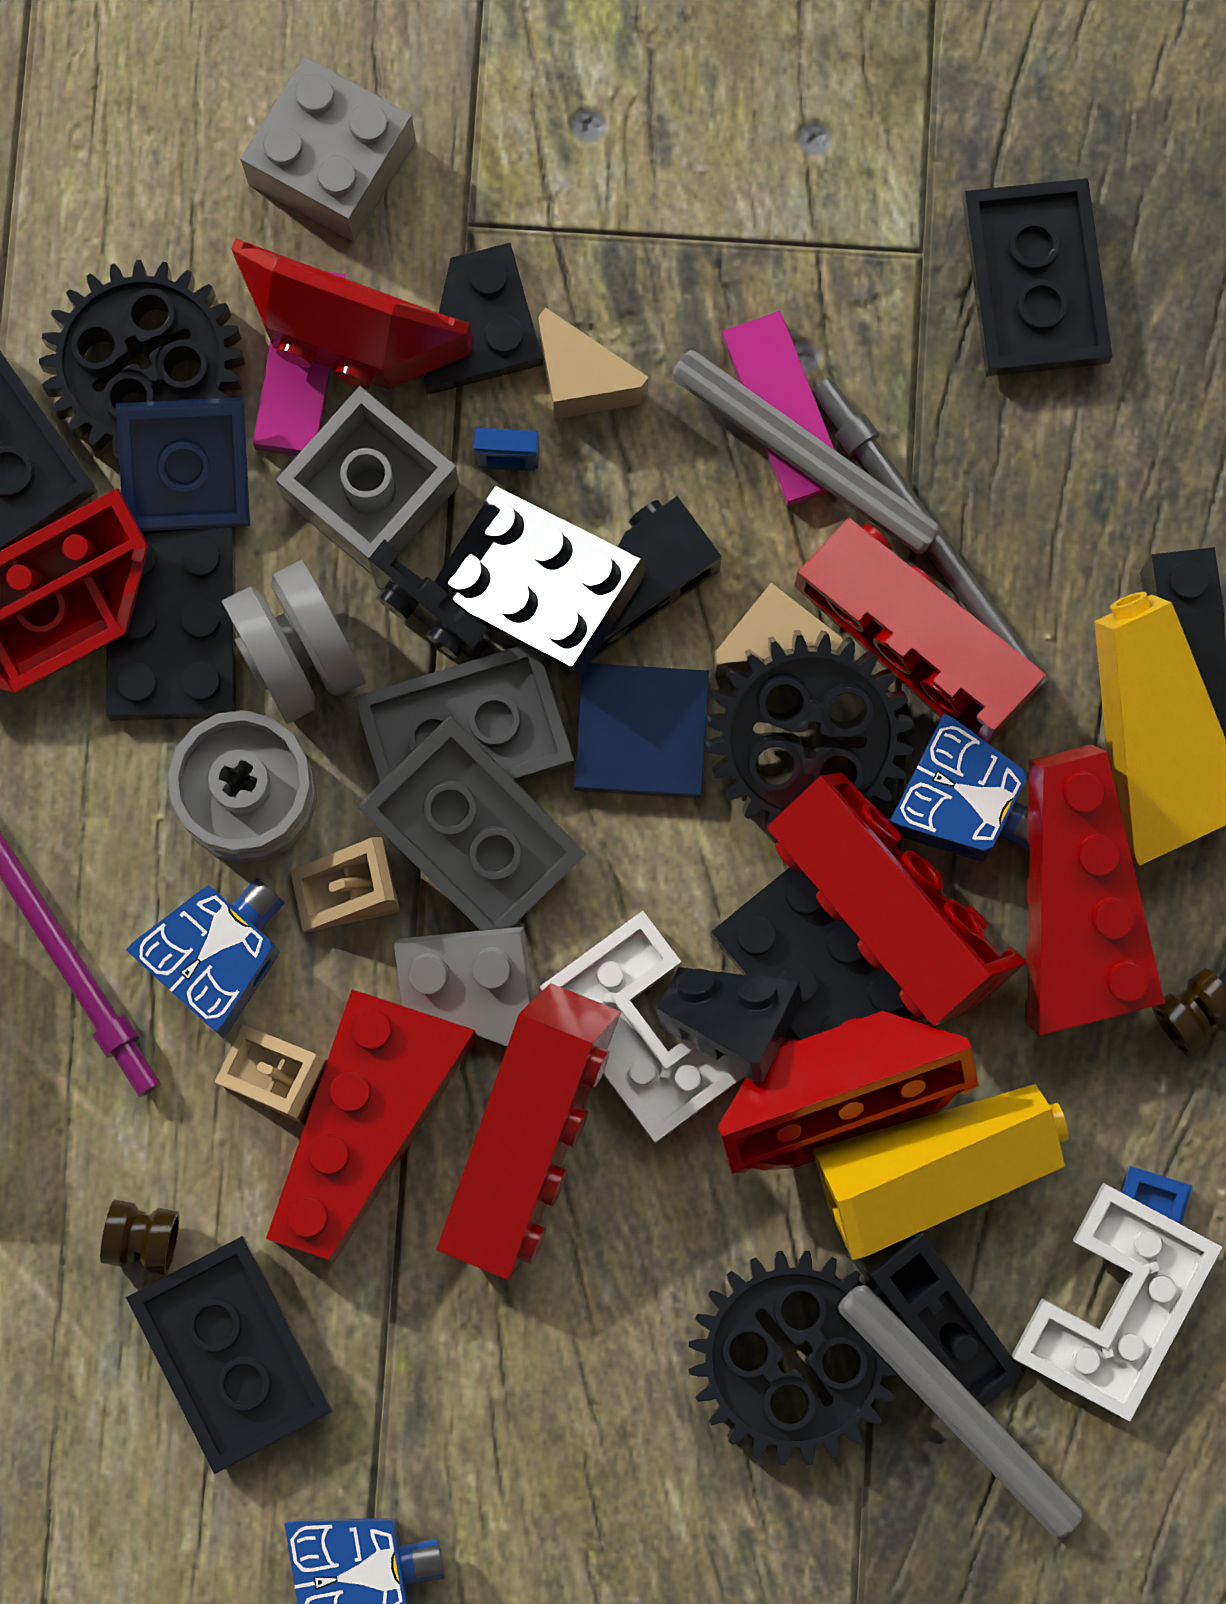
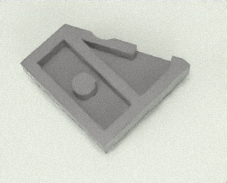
(467, 978)

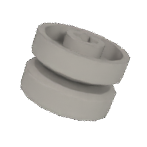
(292, 642)
(234, 750)

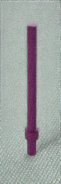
(114, 1032)

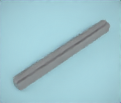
(805, 452)
(960, 1411)

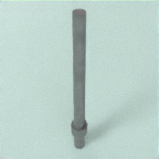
(859, 437)

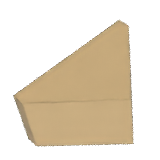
(583, 373)
(770, 616)
(346, 886)
(272, 1073)

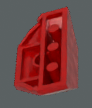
(346, 324)
(68, 590)
(844, 1086)

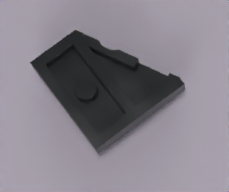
(489, 295)
(406, 594)
(731, 1015)

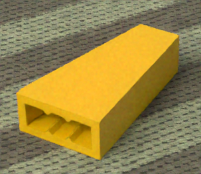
(1158, 728)
(938, 1166)

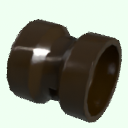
(1194, 1012)
(136, 1236)

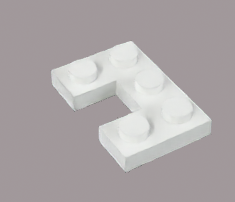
(654, 1084)
(1164, 1278)

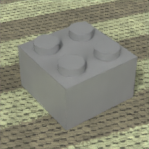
(328, 149)
(367, 479)

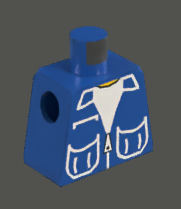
(963, 795)
(213, 952)
(357, 1561)

